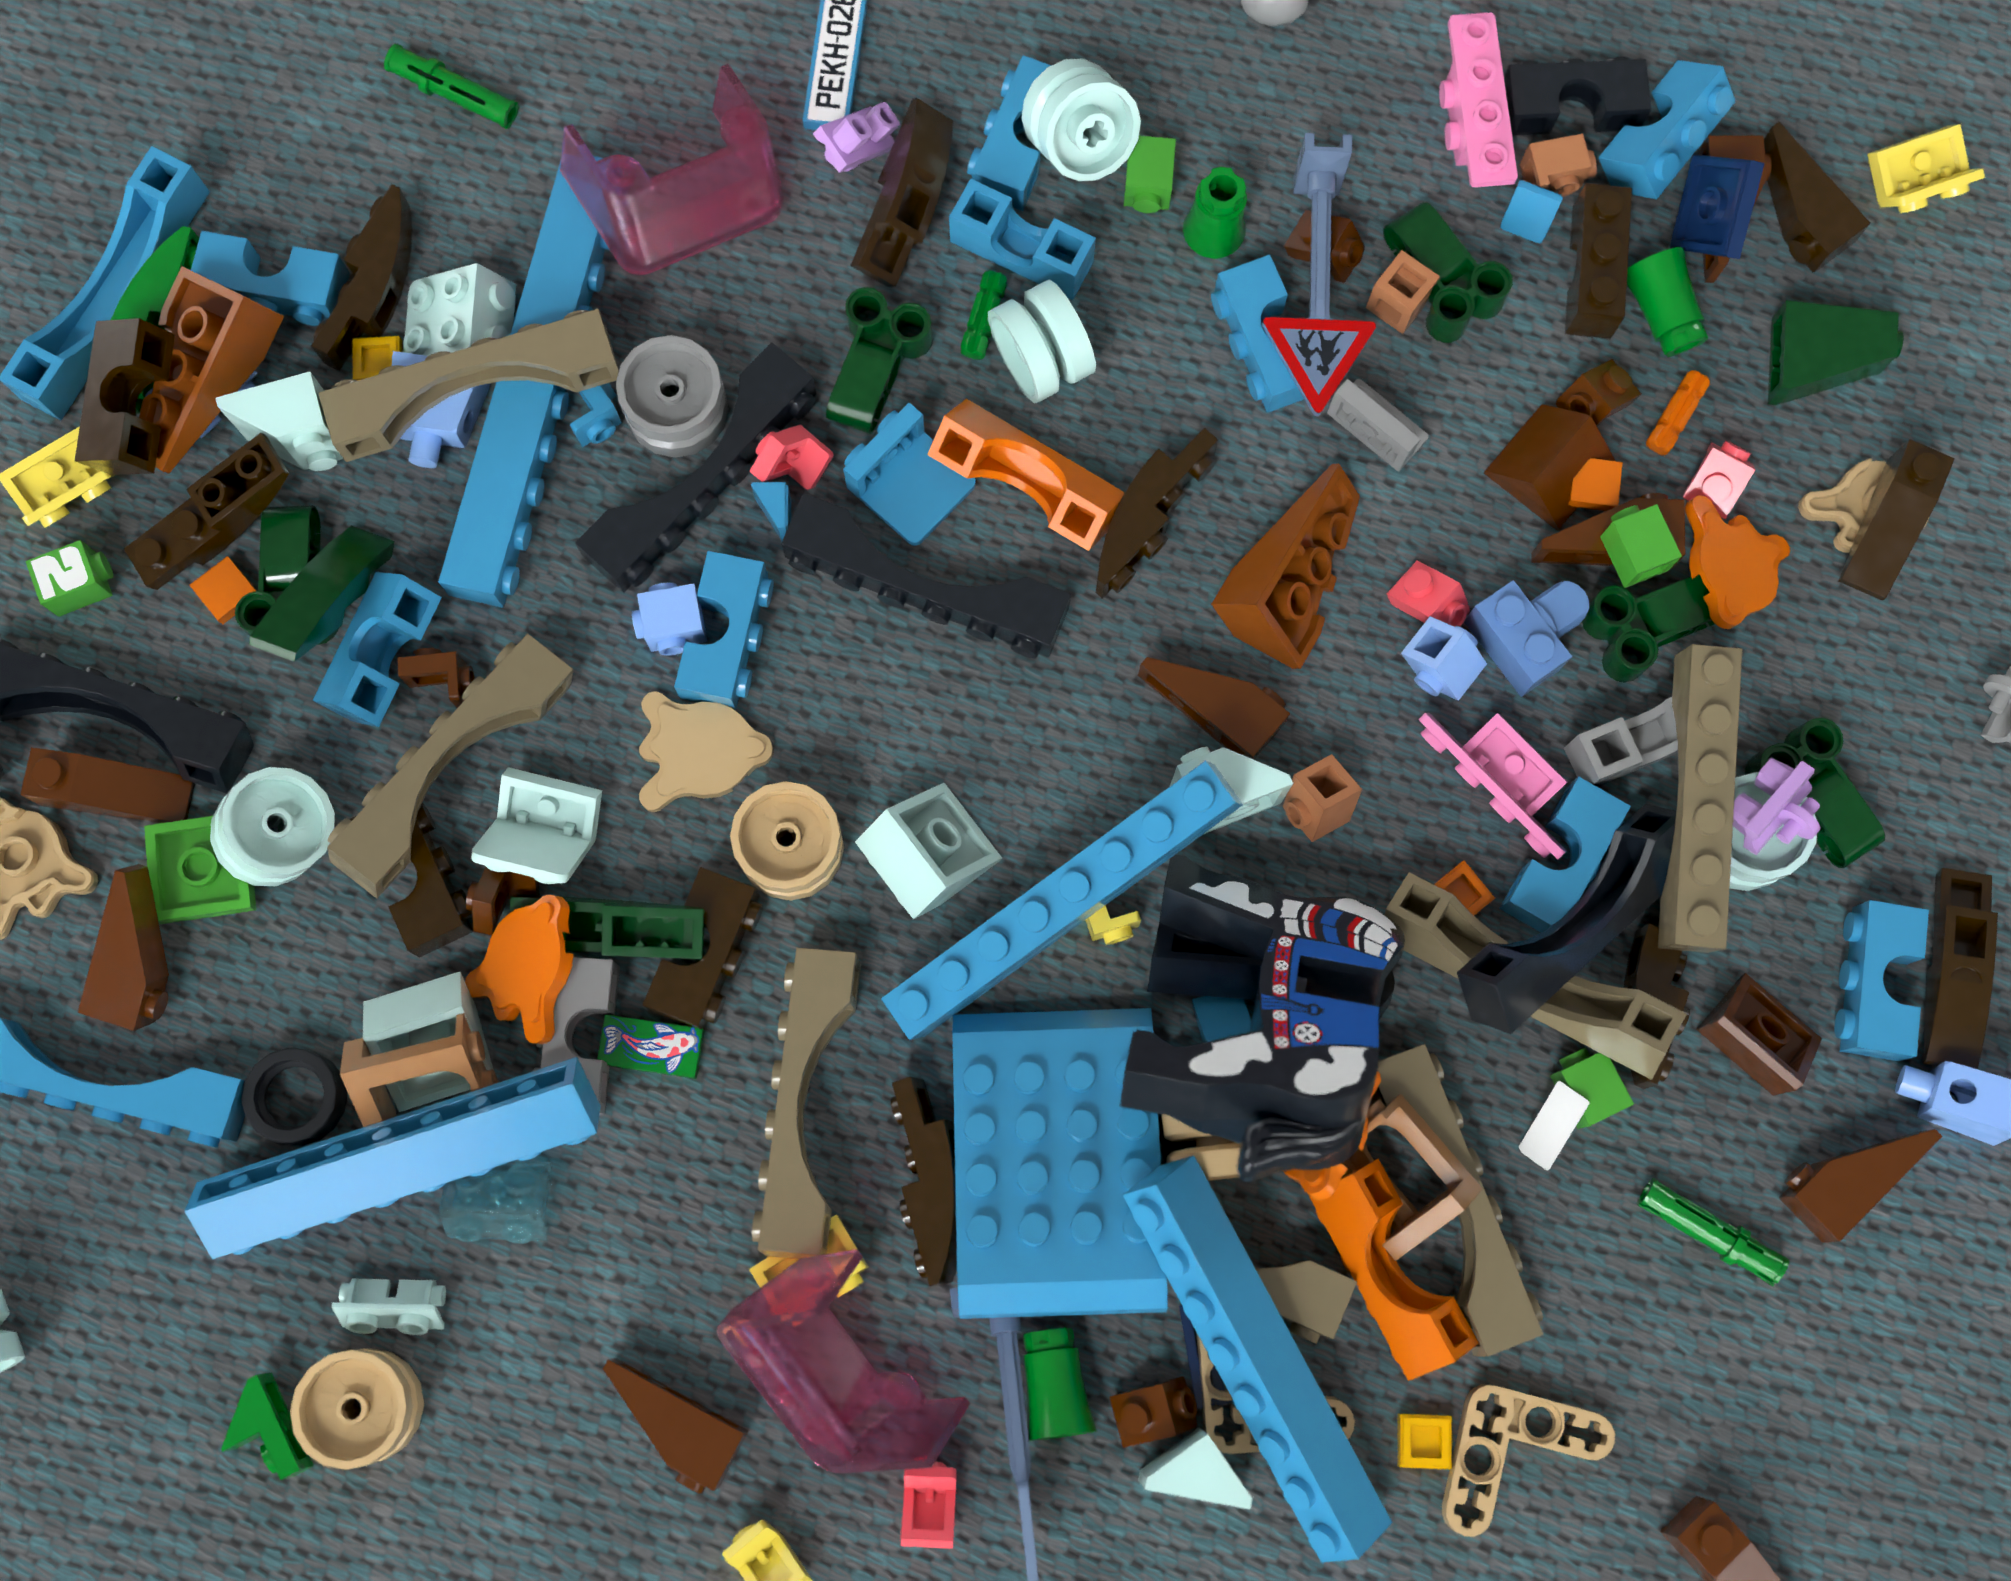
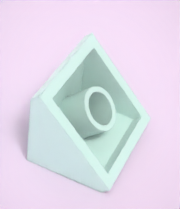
(1195, 1471)

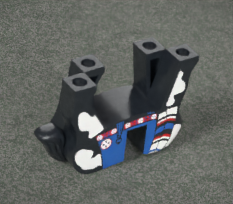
(1319, 984)

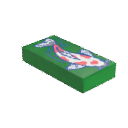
(651, 1046)

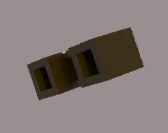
(1602, 244)
(122, 363)
(433, 910)
(693, 991)

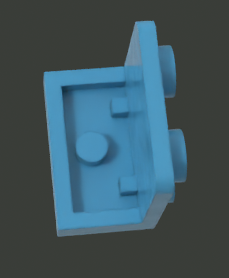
(901, 480)

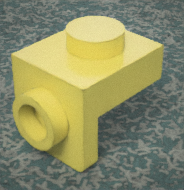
(1113, 929)
(764, 1555)

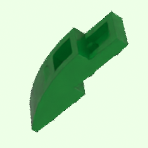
(154, 281)

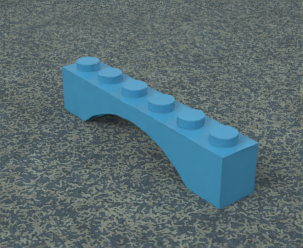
(55, 360)
(190, 1100)

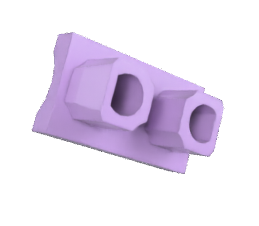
(858, 136)
(1787, 790)

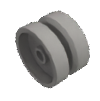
(672, 396)

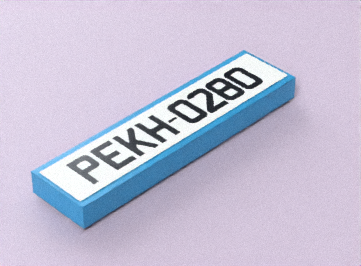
(834, 61)

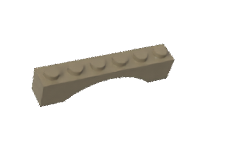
(378, 410)
(518, 691)
(1699, 867)
(821, 1000)
(1608, 1019)
(1490, 1282)
(1309, 1297)

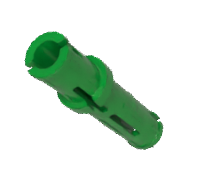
(406, 64)
(1730, 1242)

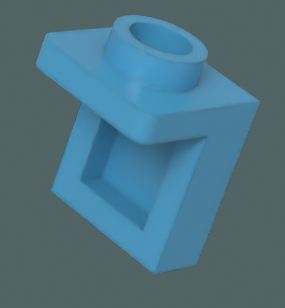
(601, 420)

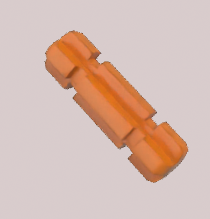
(1677, 412)

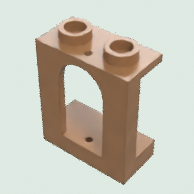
(368, 1074)
(1409, 1224)

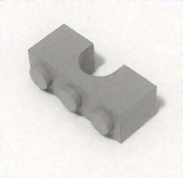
(1624, 745)
(587, 992)

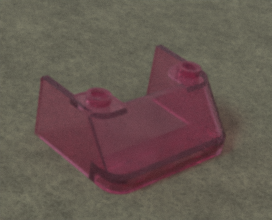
(687, 207)
(824, 1383)

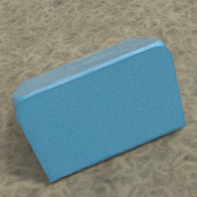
(1531, 211)
(775, 503)
(1221, 1017)

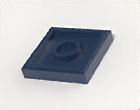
(1717, 205)

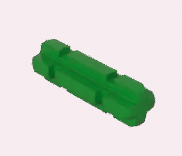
(989, 296)

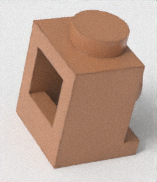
(1559, 164)
(1401, 292)

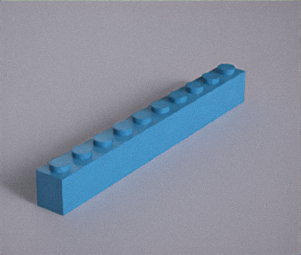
(522, 414)

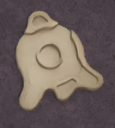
(1845, 502)
(699, 748)
(35, 866)

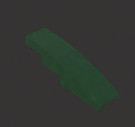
(319, 594)
(629, 927)

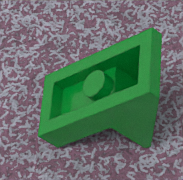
(265, 1414)

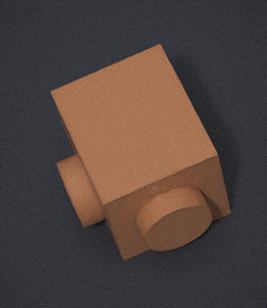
(1321, 798)

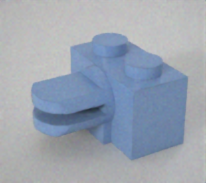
(1525, 633)

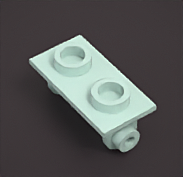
(367, 1306)

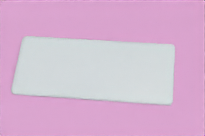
(1553, 1125)

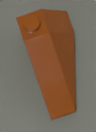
(214, 353)
(1280, 582)

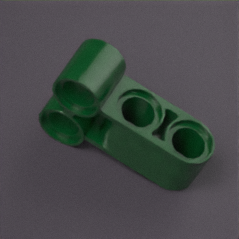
(1432, 243)
(875, 357)
(286, 547)
(1645, 623)
(1844, 818)

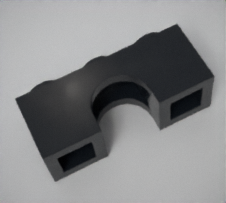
(1611, 89)

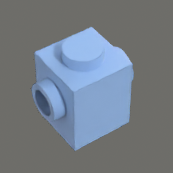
(669, 618)
(1444, 658)

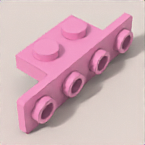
(1478, 102)
(1509, 770)

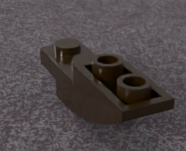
(909, 193)
(380, 267)
(215, 515)
(1138, 520)
(1961, 969)
(1652, 972)
(931, 1202)

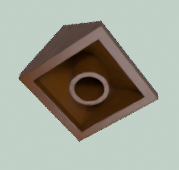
(1545, 458)
(1762, 1037)

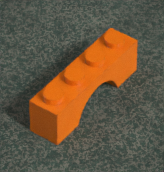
(985, 446)
(1419, 1326)

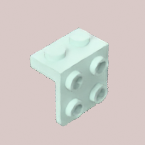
(458, 309)
(540, 827)

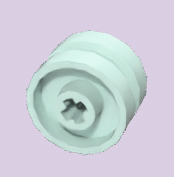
(1081, 119)
(1042, 341)
(288, 802)
(1774, 859)

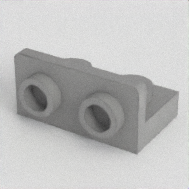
(1376, 423)

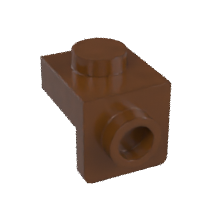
(1345, 245)
(1600, 392)
(433, 667)
(491, 894)
(1154, 1412)

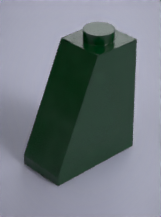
(1827, 347)

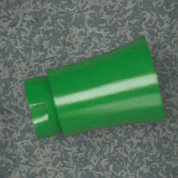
(1216, 218)
(1668, 300)
(1055, 1386)

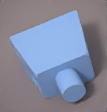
(444, 424)
(1982, 1100)

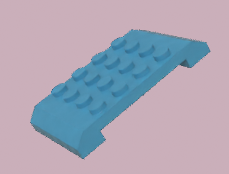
(1048, 1166)

